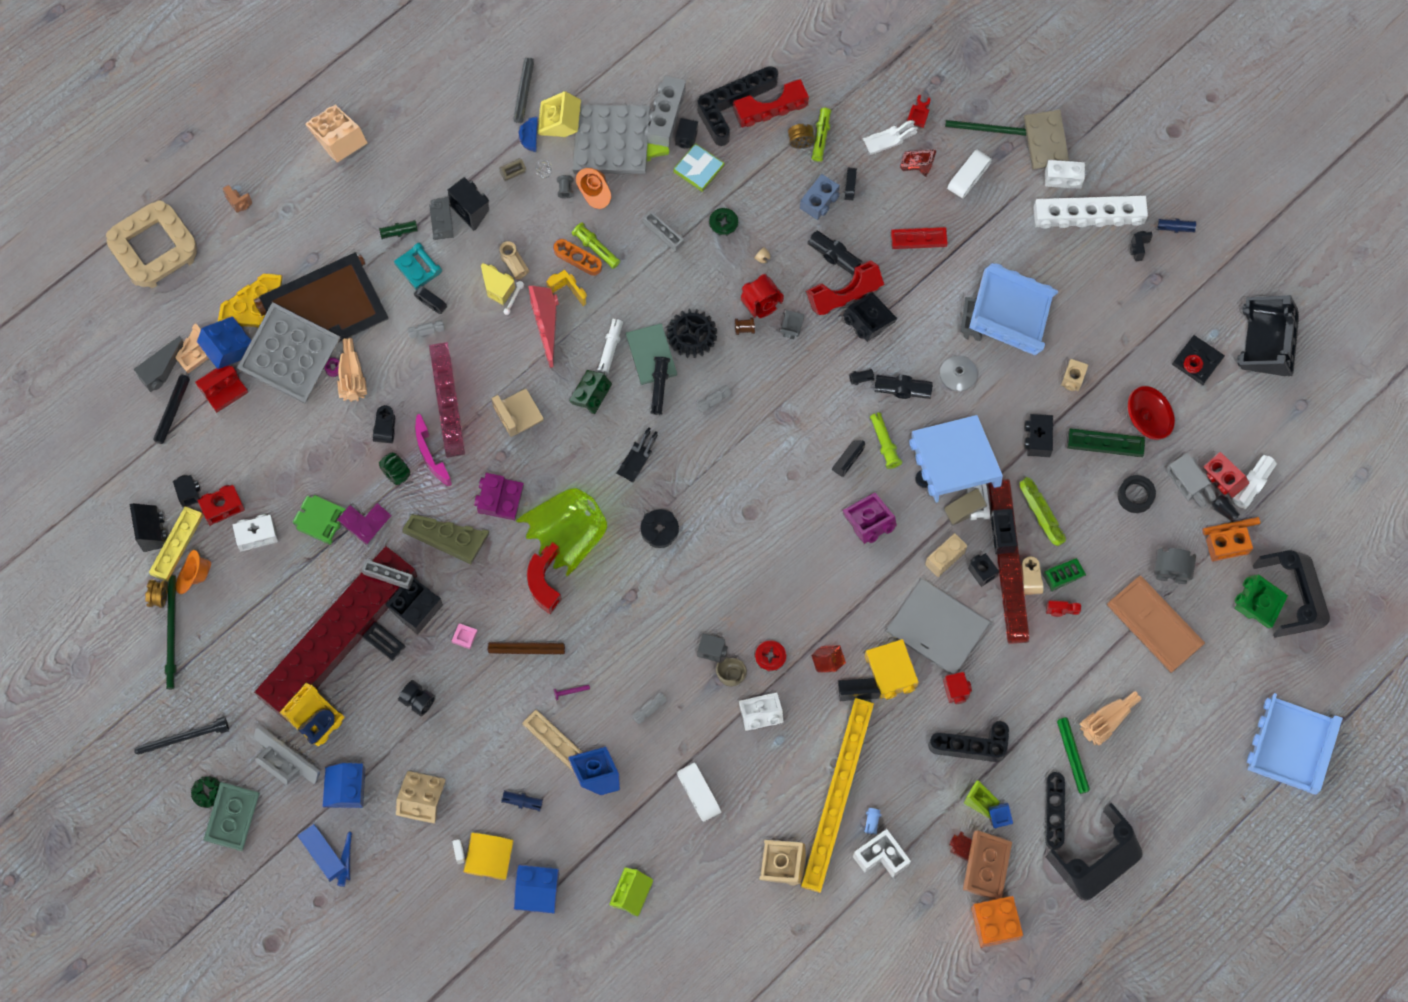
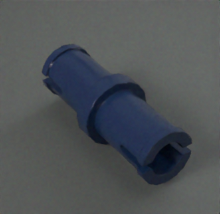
(1177, 225)
(522, 800)

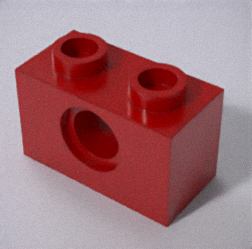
(215, 514)

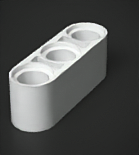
(969, 173)
(698, 792)

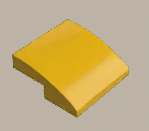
(488, 856)

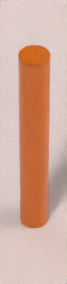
(1225, 527)

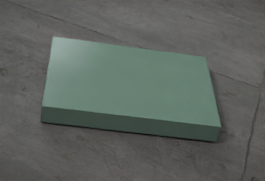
(646, 345)
(231, 816)

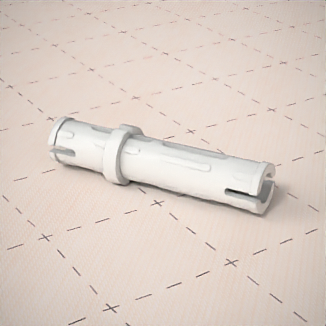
(612, 339)

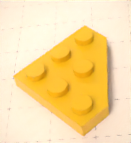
(242, 304)

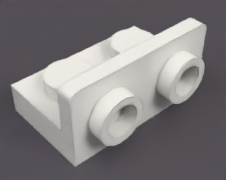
(761, 711)

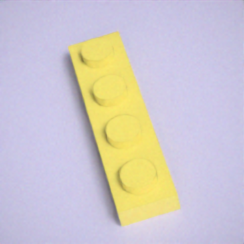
(176, 544)

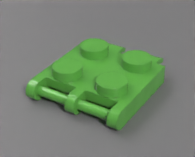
(318, 518)

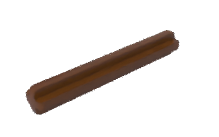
(525, 648)

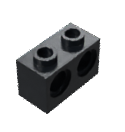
(1003, 531)

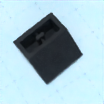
(414, 606)

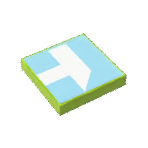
(698, 167)

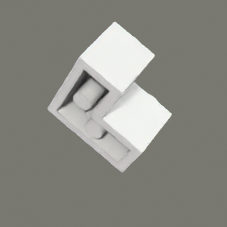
(885, 850)

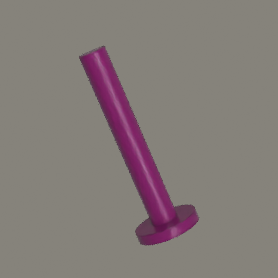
(570, 691)

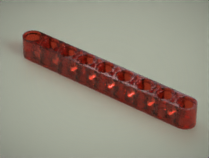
(1010, 574)

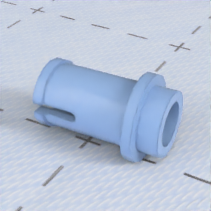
(872, 821)

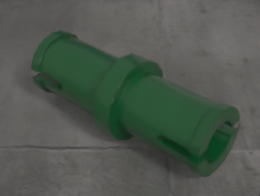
(398, 229)

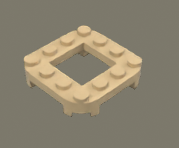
(149, 274)

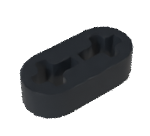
(850, 183)
(430, 300)

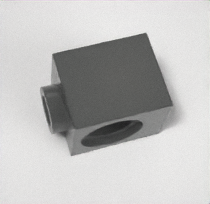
(712, 648)

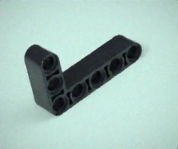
(716, 105)

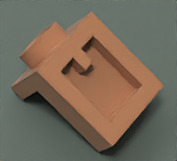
(237, 202)

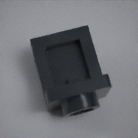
(1137, 244)

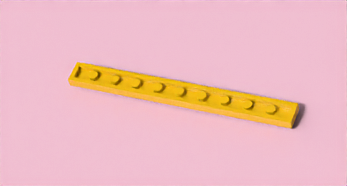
(837, 795)

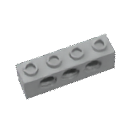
(666, 111)

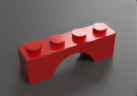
(750, 111)
(865, 279)

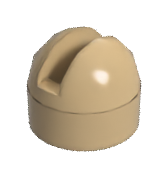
(760, 256)

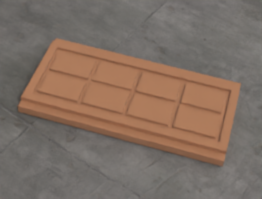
(1155, 624)

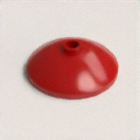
(1151, 413)

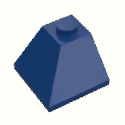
(596, 771)

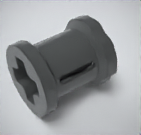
(565, 186)

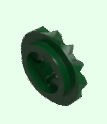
(719, 215)
(198, 787)

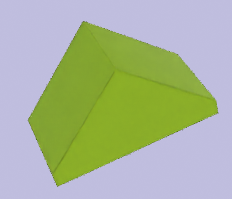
(981, 799)

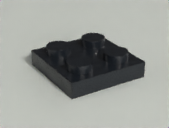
(1210, 357)

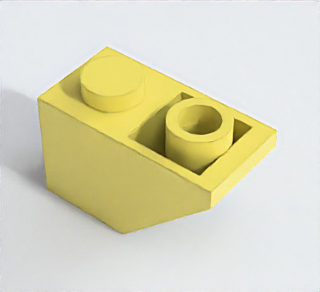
(497, 285)

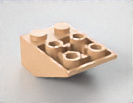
(336, 133)

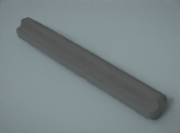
(523, 90)

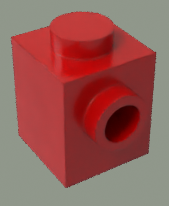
(957, 688)

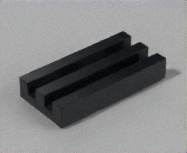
(396, 651)

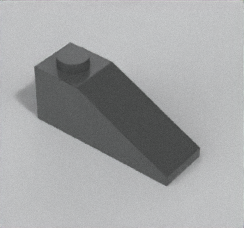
(158, 367)

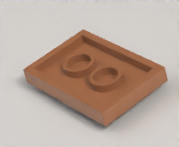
(987, 865)

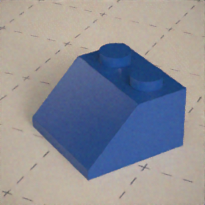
(344, 786)
(536, 889)

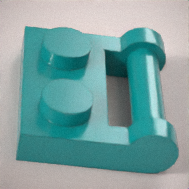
(413, 270)

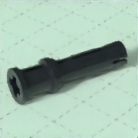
(660, 376)

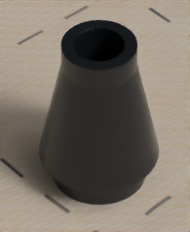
(1225, 507)

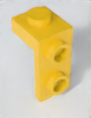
(561, 279)

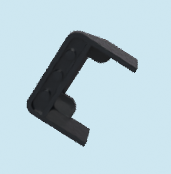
(1314, 612)
(1091, 880)

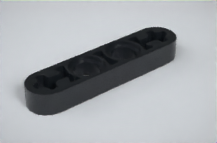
(1055, 811)

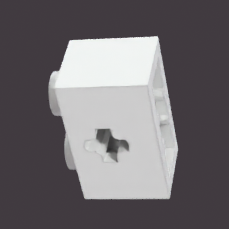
(264, 534)

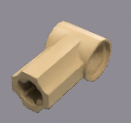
(513, 261)

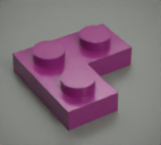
(364, 527)

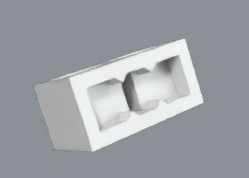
(1064, 174)

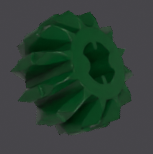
(394, 468)

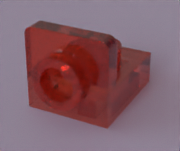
(961, 846)

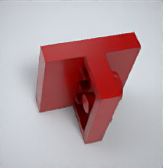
(221, 387)

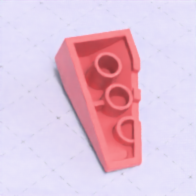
(545, 313)

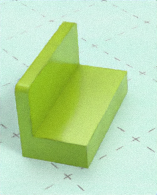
(631, 891)

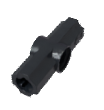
(834, 252)
(903, 386)

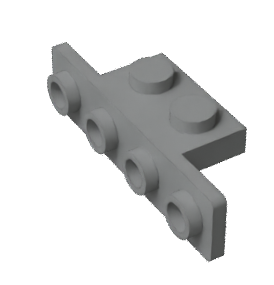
(281, 760)

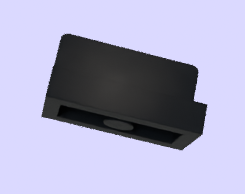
(858, 688)

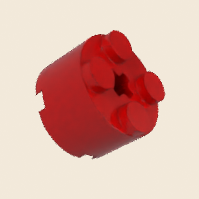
(761, 296)

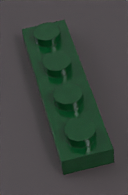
(1106, 442)

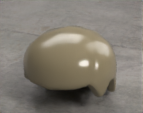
(731, 671)

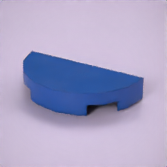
(528, 134)

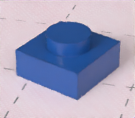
(1000, 815)

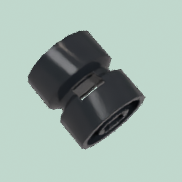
(414, 696)

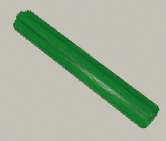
(1073, 755)

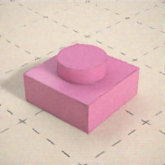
(464, 636)

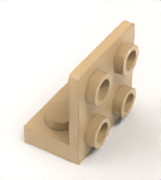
(517, 412)
(419, 797)

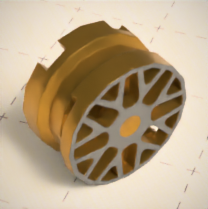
(801, 135)
(156, 593)

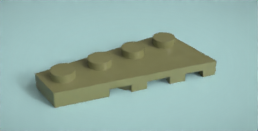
(452, 539)

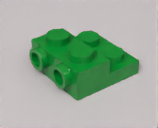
(1260, 600)

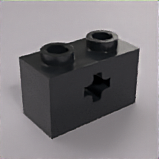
(1043, 426)

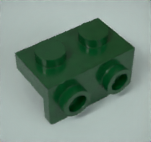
(591, 391)

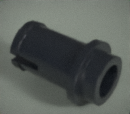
(862, 376)

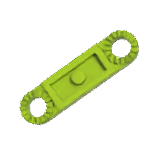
(1042, 511)

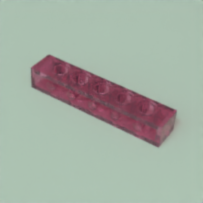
(447, 399)

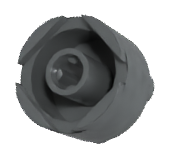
(1175, 565)

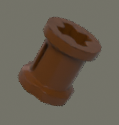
(744, 326)

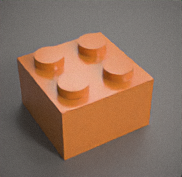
(996, 921)

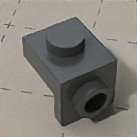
(792, 324)

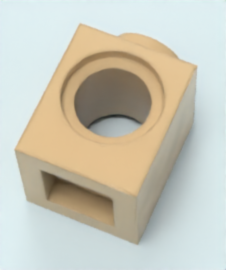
(1078, 369)

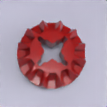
(764, 649)

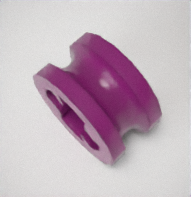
(328, 371)

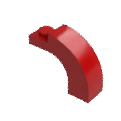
(542, 593)

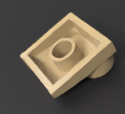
(783, 862)

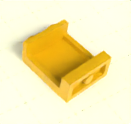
(892, 669)
(304, 705)

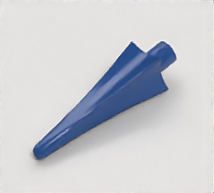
(345, 859)

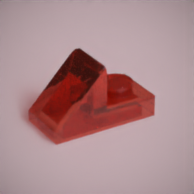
(918, 160)

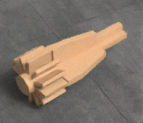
(351, 382)
(1100, 726)

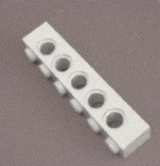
(1098, 205)

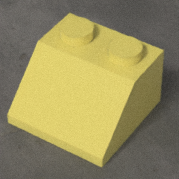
(559, 115)

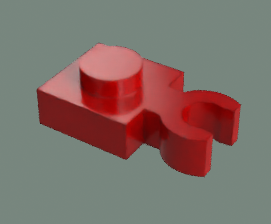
(919, 112)
(1060, 608)

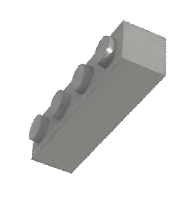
(663, 231)
(387, 574)

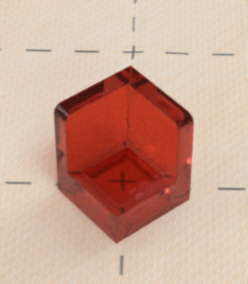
(828, 658)

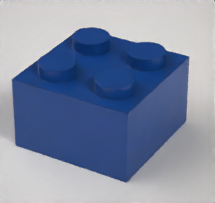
(224, 342)

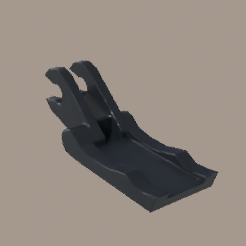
(637, 457)

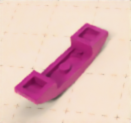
(438, 470)

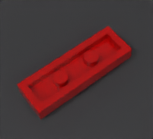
(919, 238)

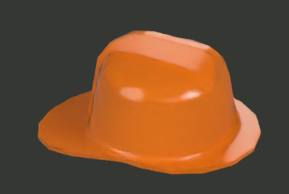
(593, 187)
(193, 572)

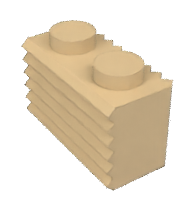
(946, 555)

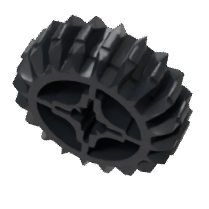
(703, 325)

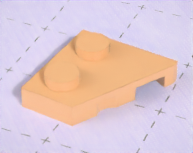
(191, 353)

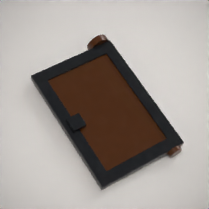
(332, 297)

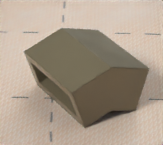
(511, 165)

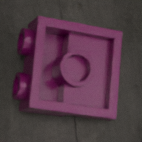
(499, 496)
(870, 518)

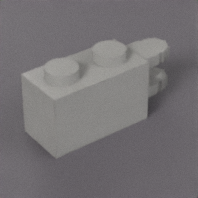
(1190, 480)

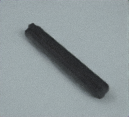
(171, 409)

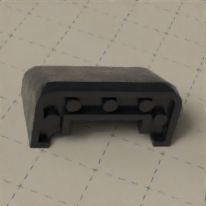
(1270, 335)

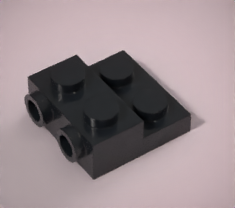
(869, 316)

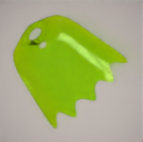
(566, 524)

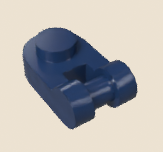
(322, 719)

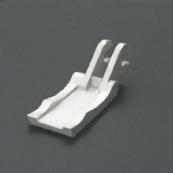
(890, 137)

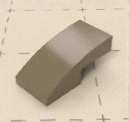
(965, 506)

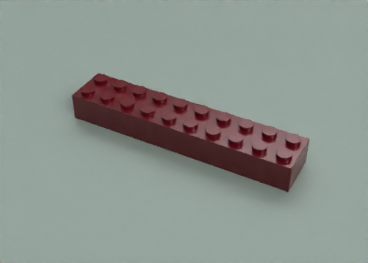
(332, 635)

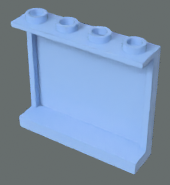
(1012, 308)
(955, 456)
(1293, 745)

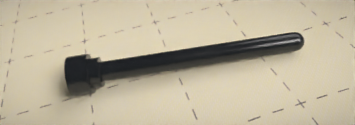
(220, 725)

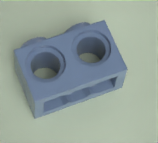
(816, 195)

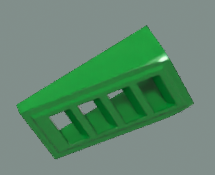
(1053, 585)

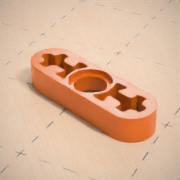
(573, 249)

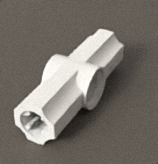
(1257, 479)

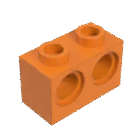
(1231, 548)

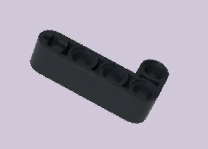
(968, 742)

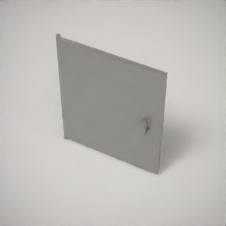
(938, 626)

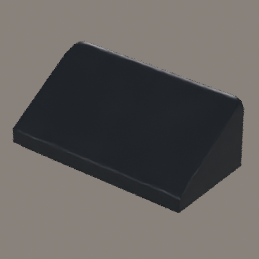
(848, 457)

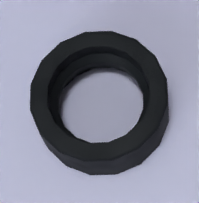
(1138, 480)

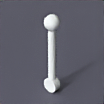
(520, 285)

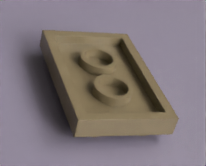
(1045, 138)

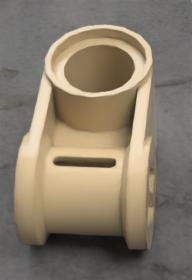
(1031, 578)

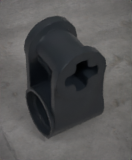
(384, 428)

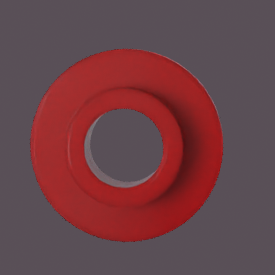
(1193, 359)

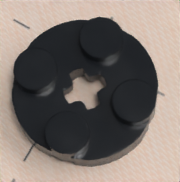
(656, 518)

